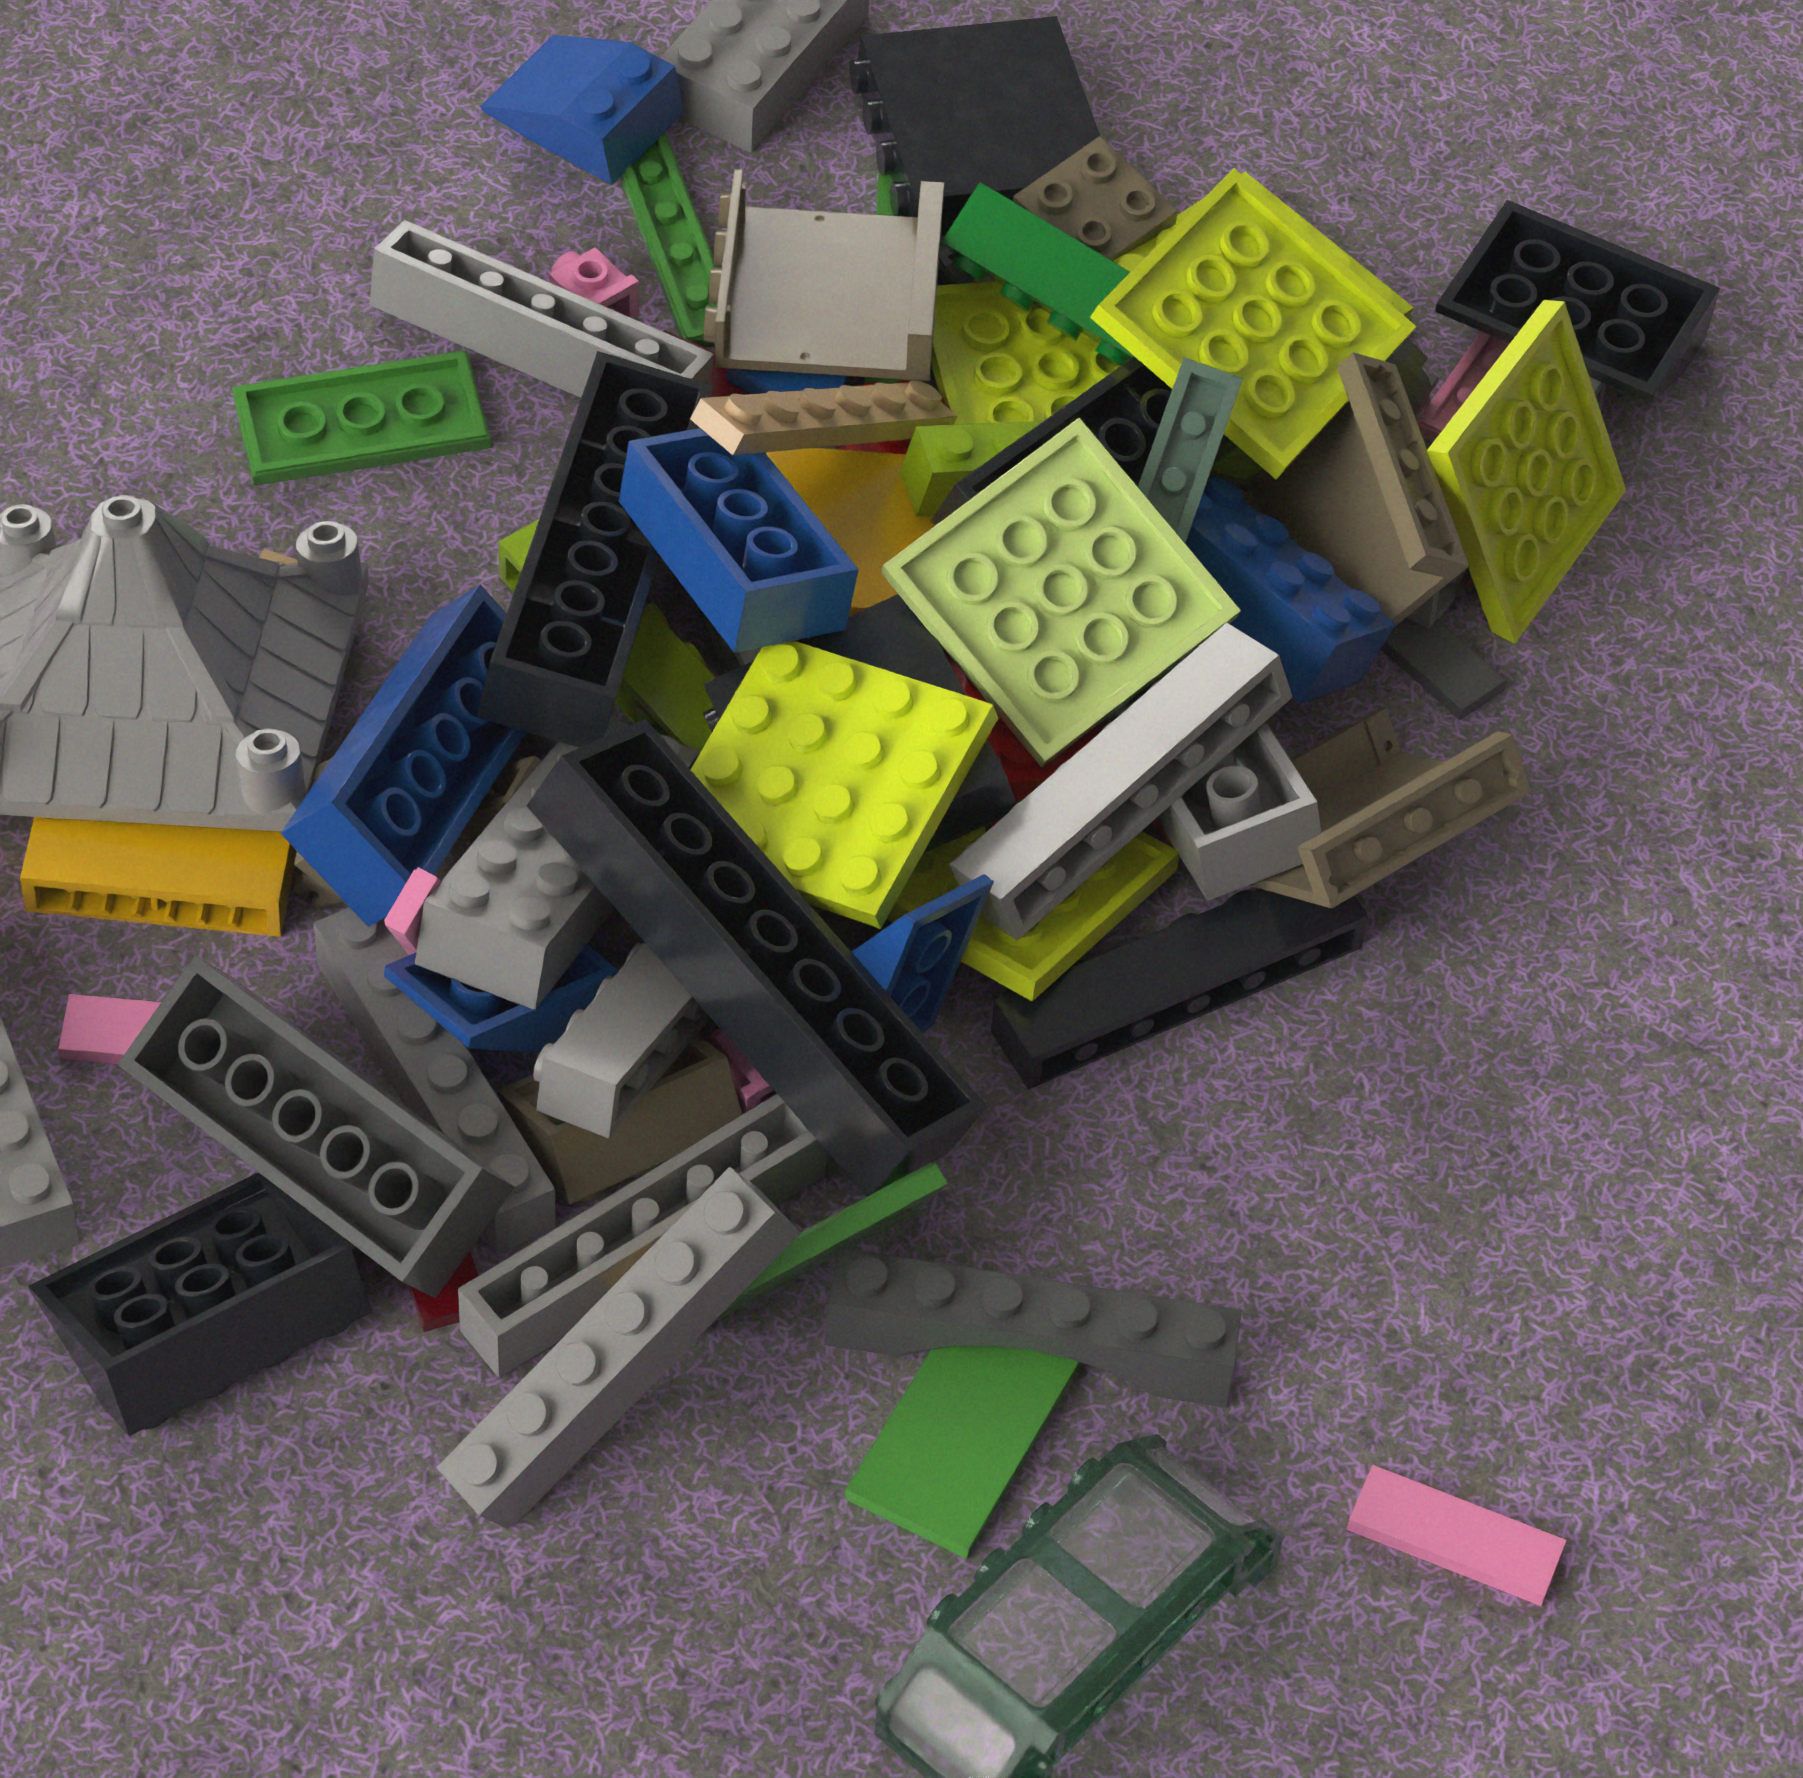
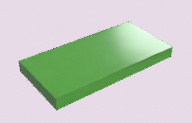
(361, 417)
(845, 1230)
(959, 1440)

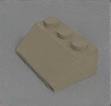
(677, 1112)

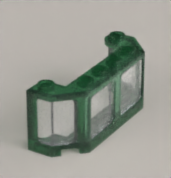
(1070, 1616)

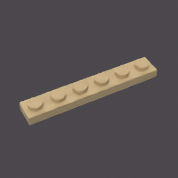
(820, 416)

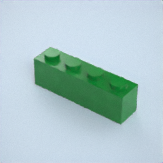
(1036, 266)

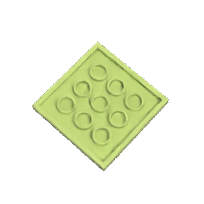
(1060, 592)

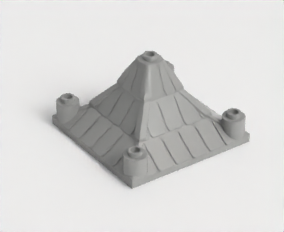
(167, 668)

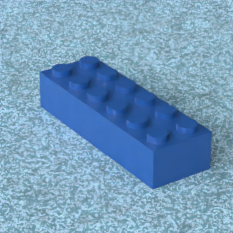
(409, 764)

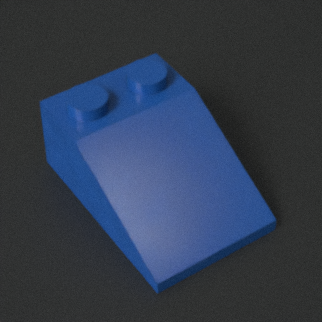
(590, 102)
(923, 950)
(496, 1023)

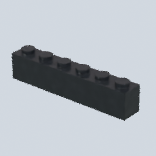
(1170, 979)

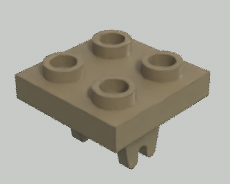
(1099, 201)

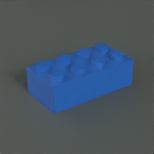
(738, 539)
(1286, 595)

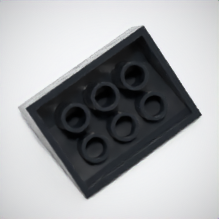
(1628, 312)
(202, 1301)

